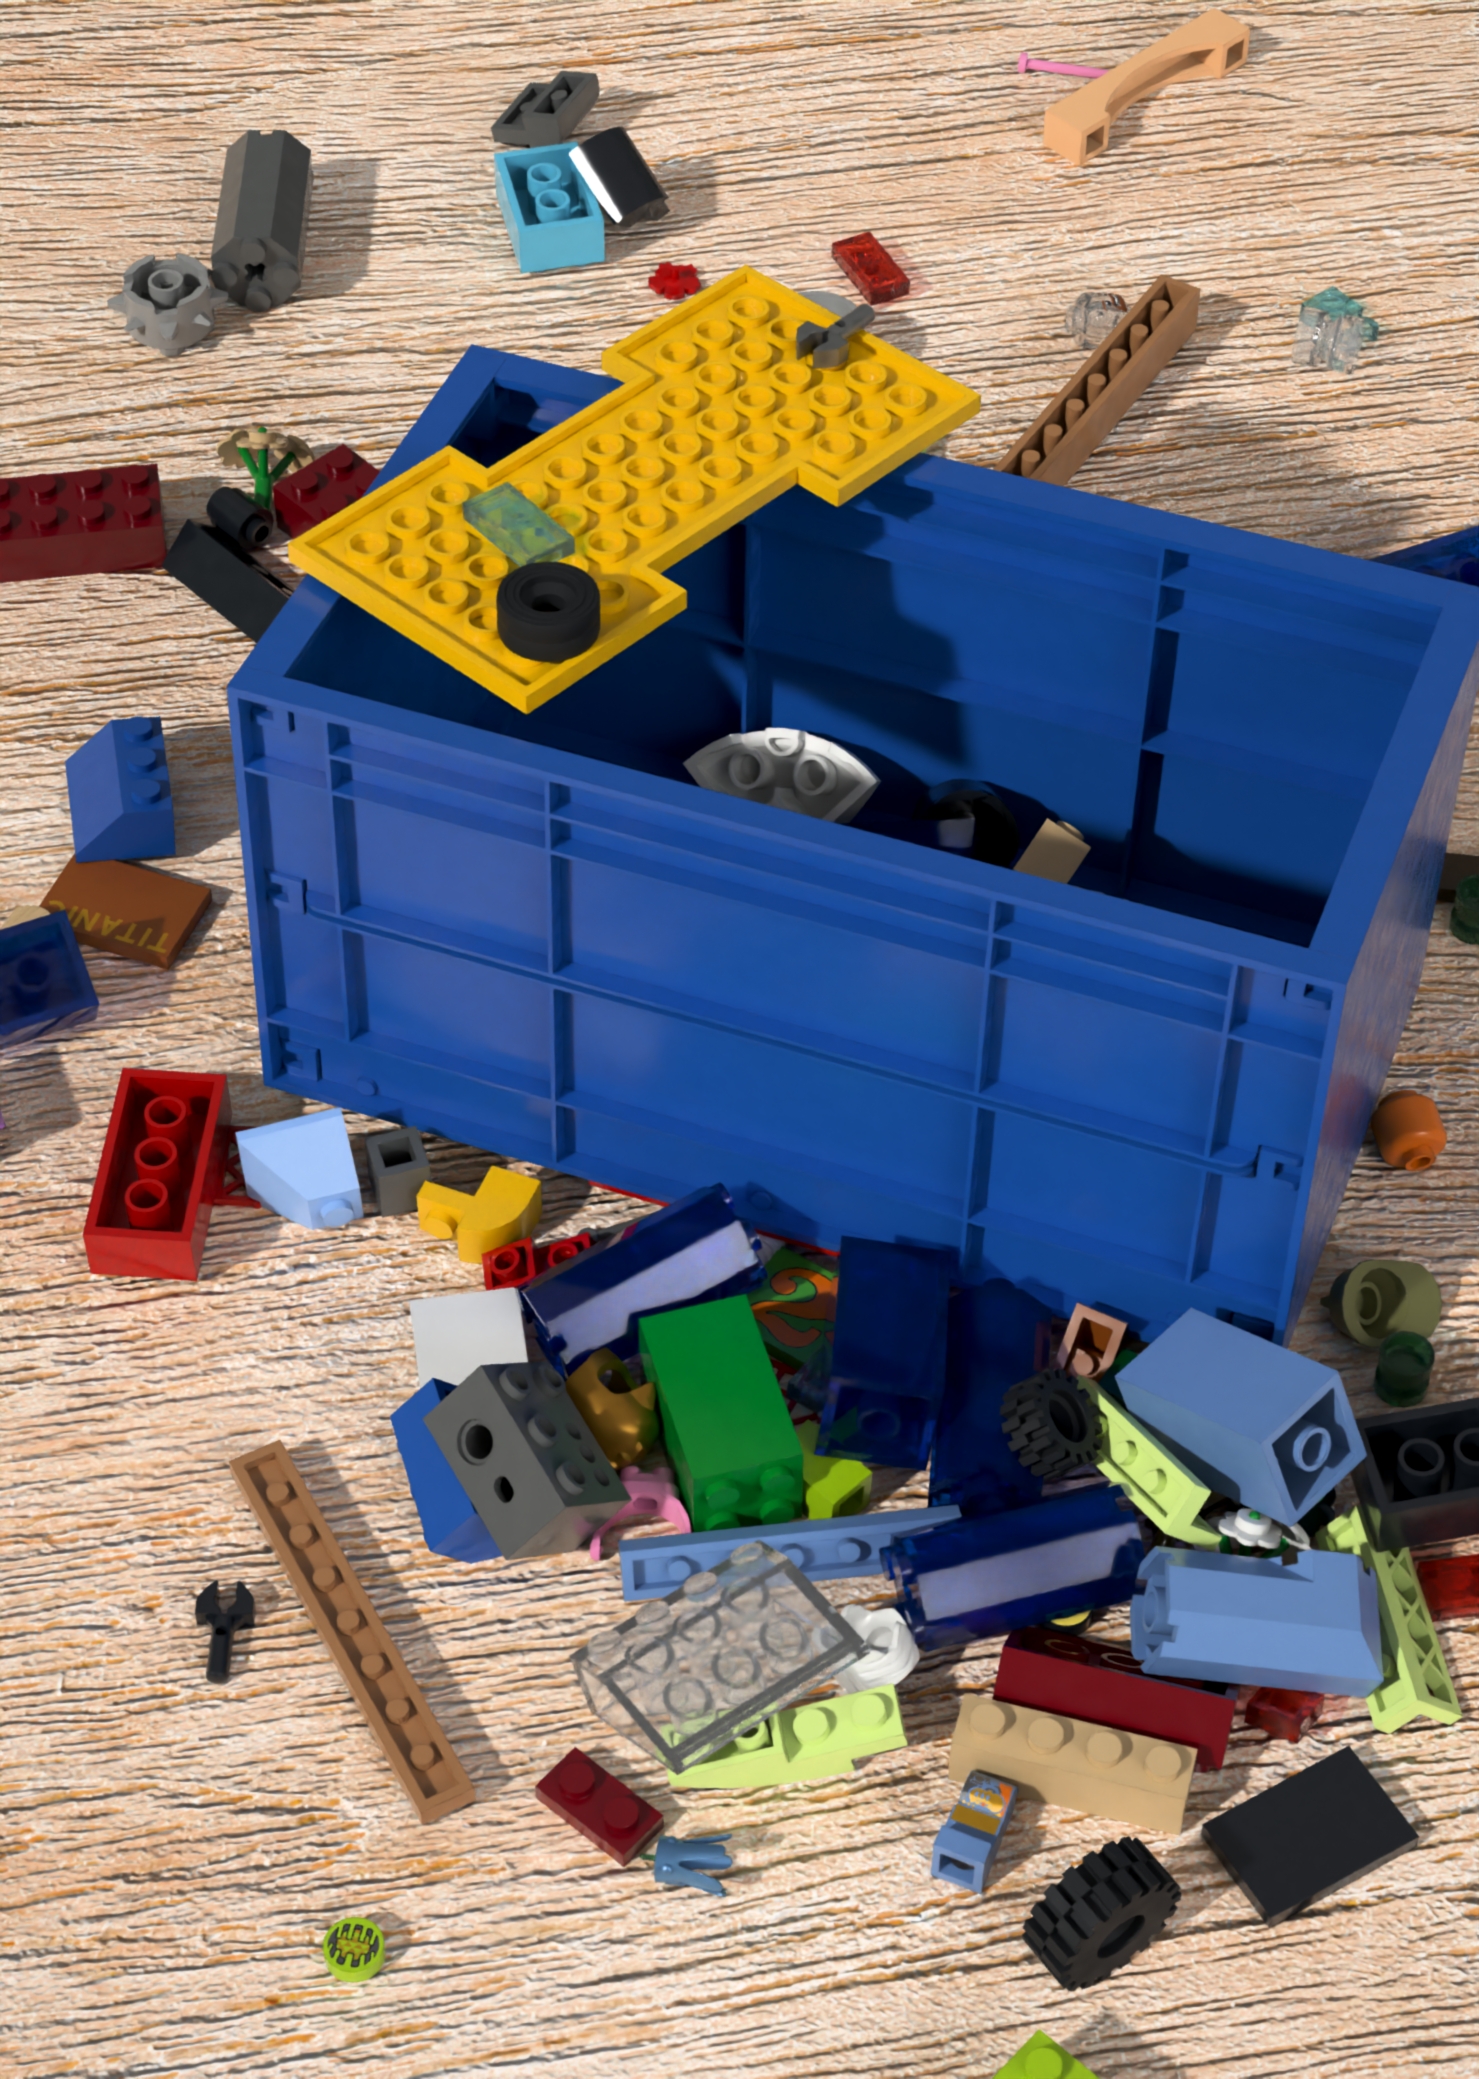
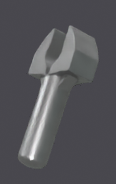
(831, 343)

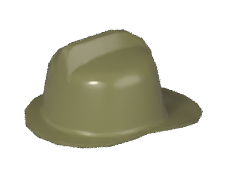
(1383, 1300)

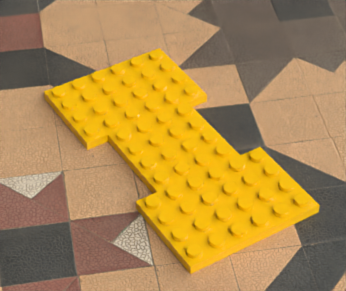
(643, 477)

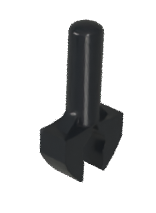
(223, 1626)

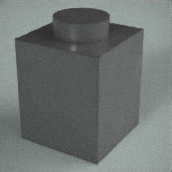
(397, 1169)

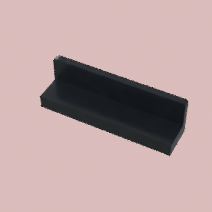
(227, 578)

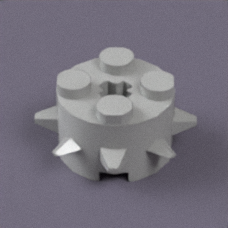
(168, 302)

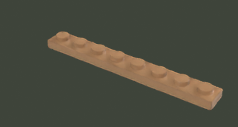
(352, 1633)

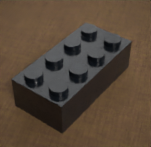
(1420, 1474)

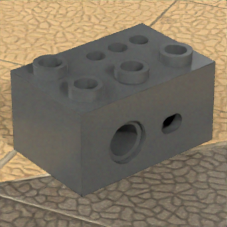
(526, 1459)

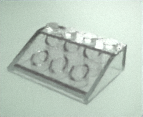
(715, 1657)

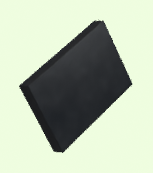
(1309, 1836)

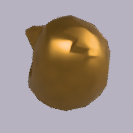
(618, 1416)

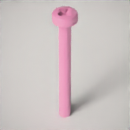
(1055, 67)

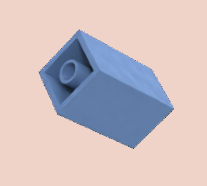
(1244, 1415)

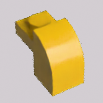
(498, 1214)

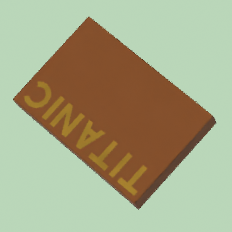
(128, 909)

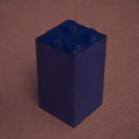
(883, 1353)

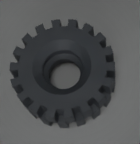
(1101, 1913)

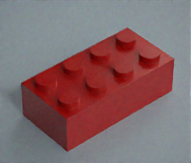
(158, 1174)

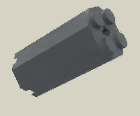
(262, 219)

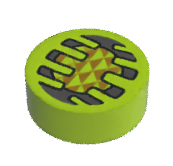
(354, 1949)

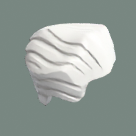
(890, 1648)

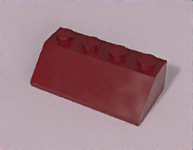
(1109, 1689)

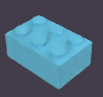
(548, 208)

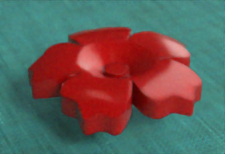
(675, 281)

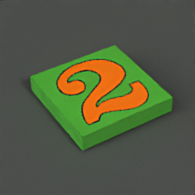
(791, 1307)

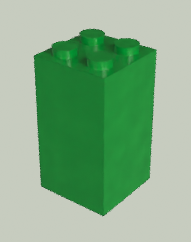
(722, 1416)

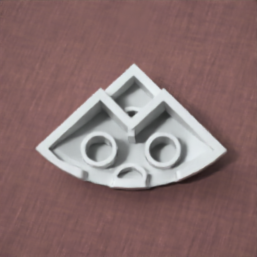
(786, 772)

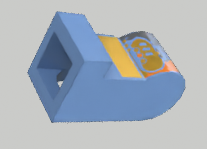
(974, 1831)

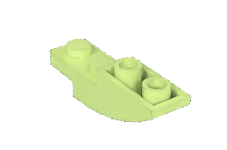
(804, 1743)

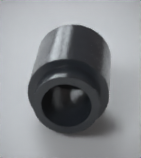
(240, 517)

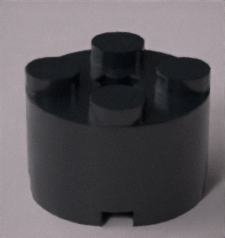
(973, 799)

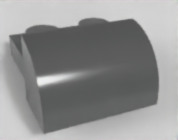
(548, 112)

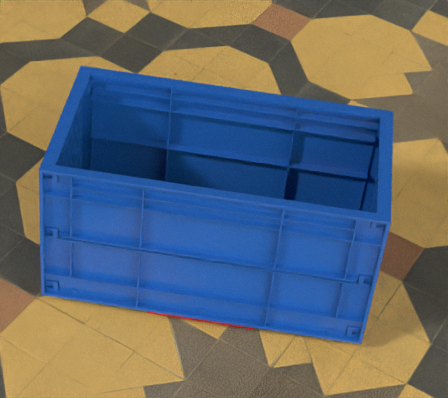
(850, 1031)

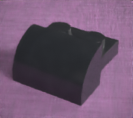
(620, 178)

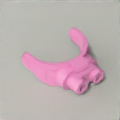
(650, 1495)

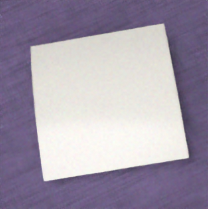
(466, 1331)

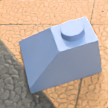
(303, 1169)

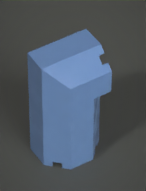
(1259, 1620)

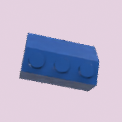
(121, 793)
(444, 1508)

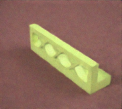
(1149, 1472)
(1405, 1664)

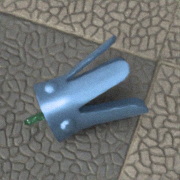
(678, 1857)

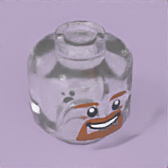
(1094, 317)

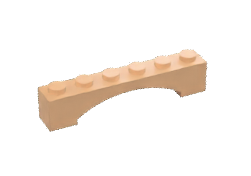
(1202, 48)

